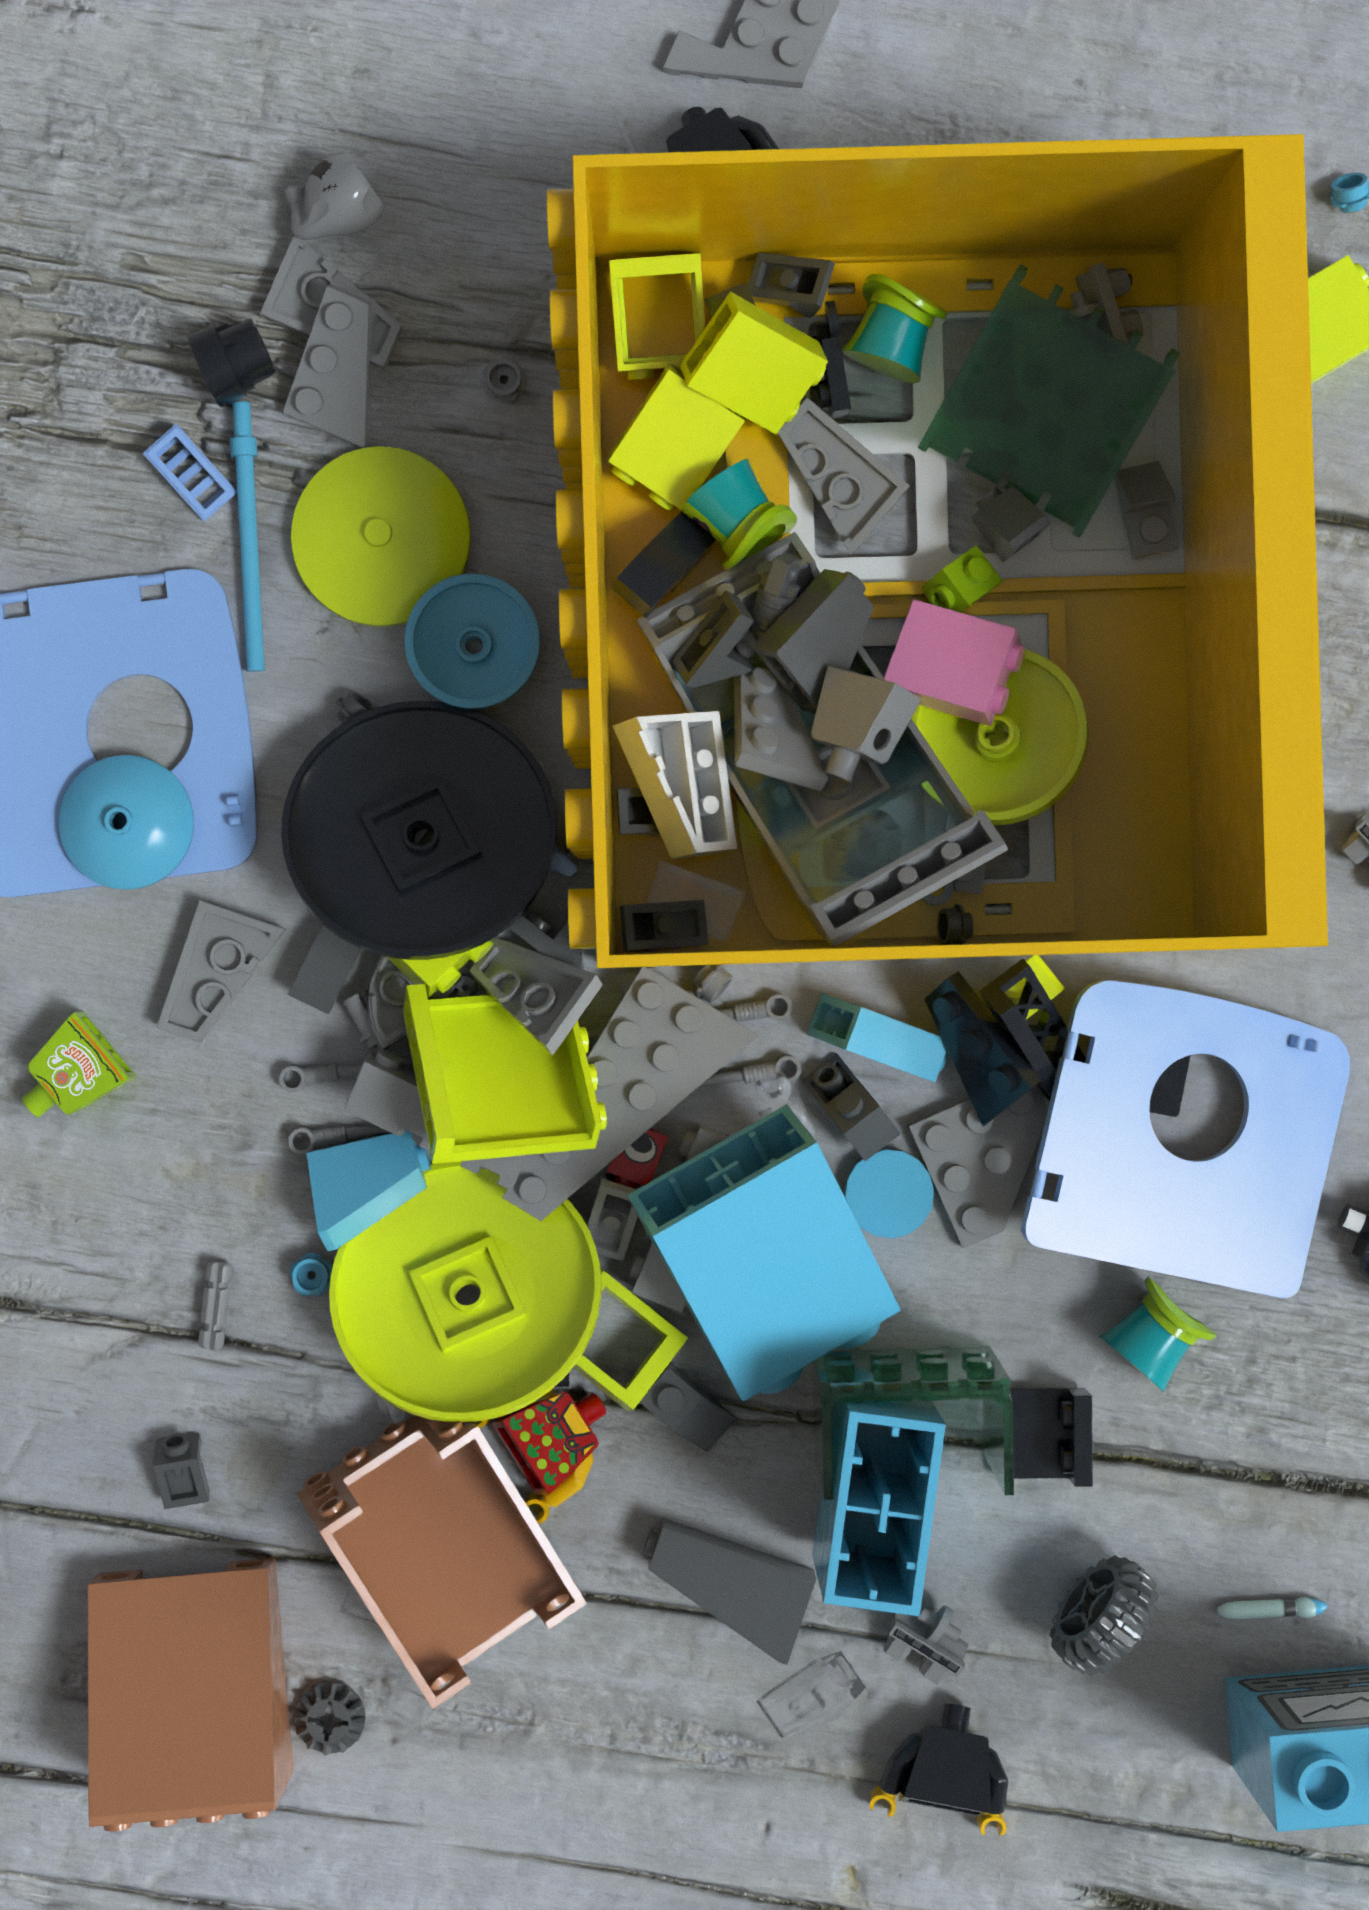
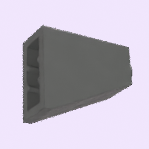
(816, 633)

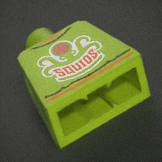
(75, 1068)

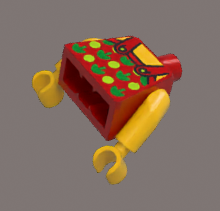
(552, 1445)

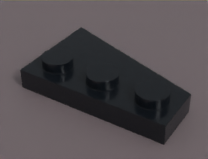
(981, 1051)

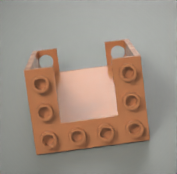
(438, 1547)
(186, 1696)

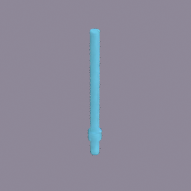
(244, 448)

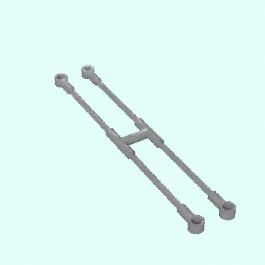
(341, 1134)

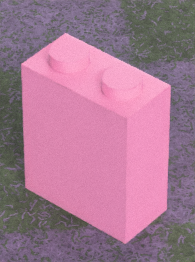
(955, 661)

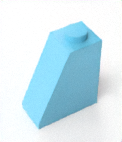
(878, 1037)
(363, 1183)

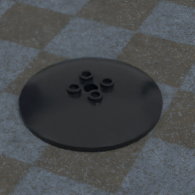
(406, 771)

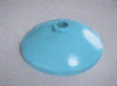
(466, 610)
(156, 827)

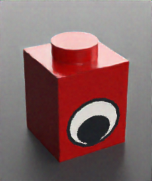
(639, 1161)

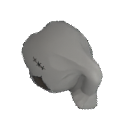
(332, 200)

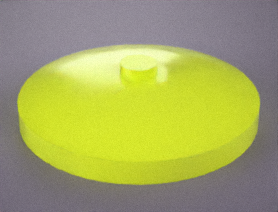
(378, 534)
(1026, 753)

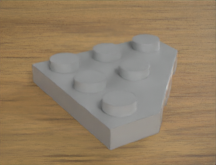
(979, 1166)

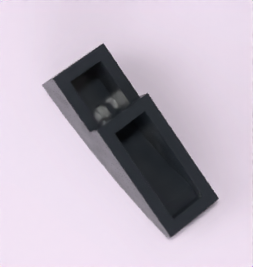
(663, 564)

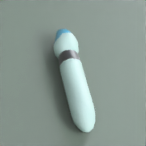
(1302, 1607)

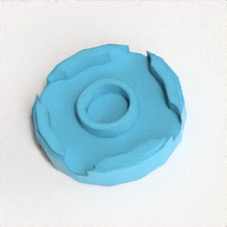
(889, 1193)

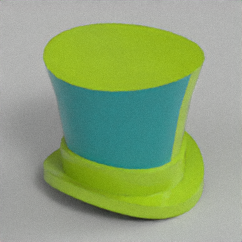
(893, 329)
(739, 513)
(1156, 1335)

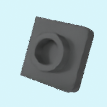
(180, 1470)

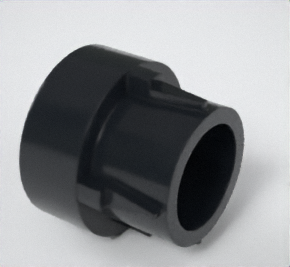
(231, 359)

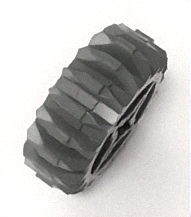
(1104, 1615)

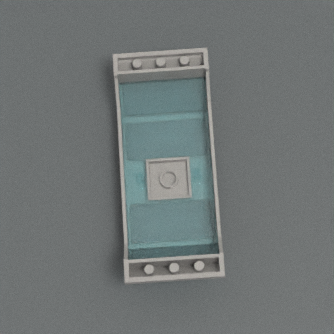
(855, 845)

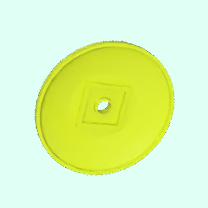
(453, 1360)

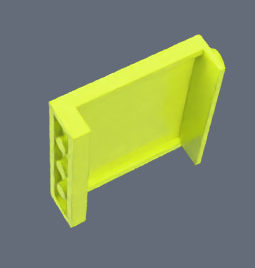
(493, 1086)

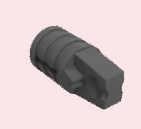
(775, 592)

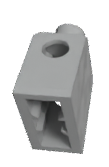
(860, 719)

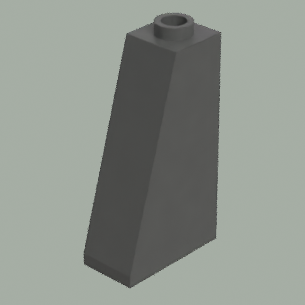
(738, 1585)

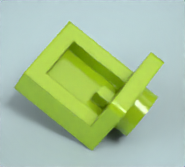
(962, 581)

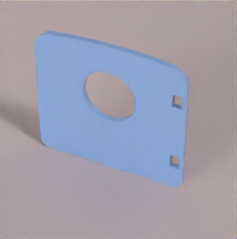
(56, 669)
(1216, 1219)

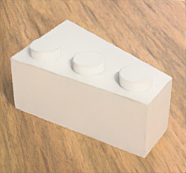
(682, 779)

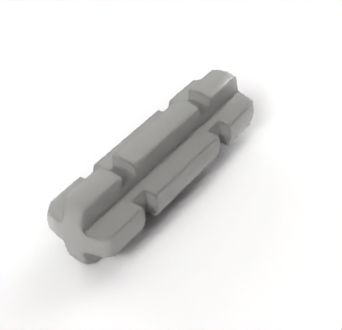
(215, 1305)

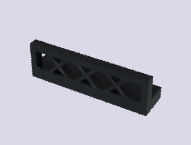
(1029, 1038)

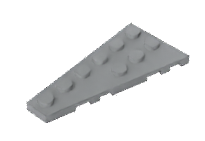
(646, 1064)

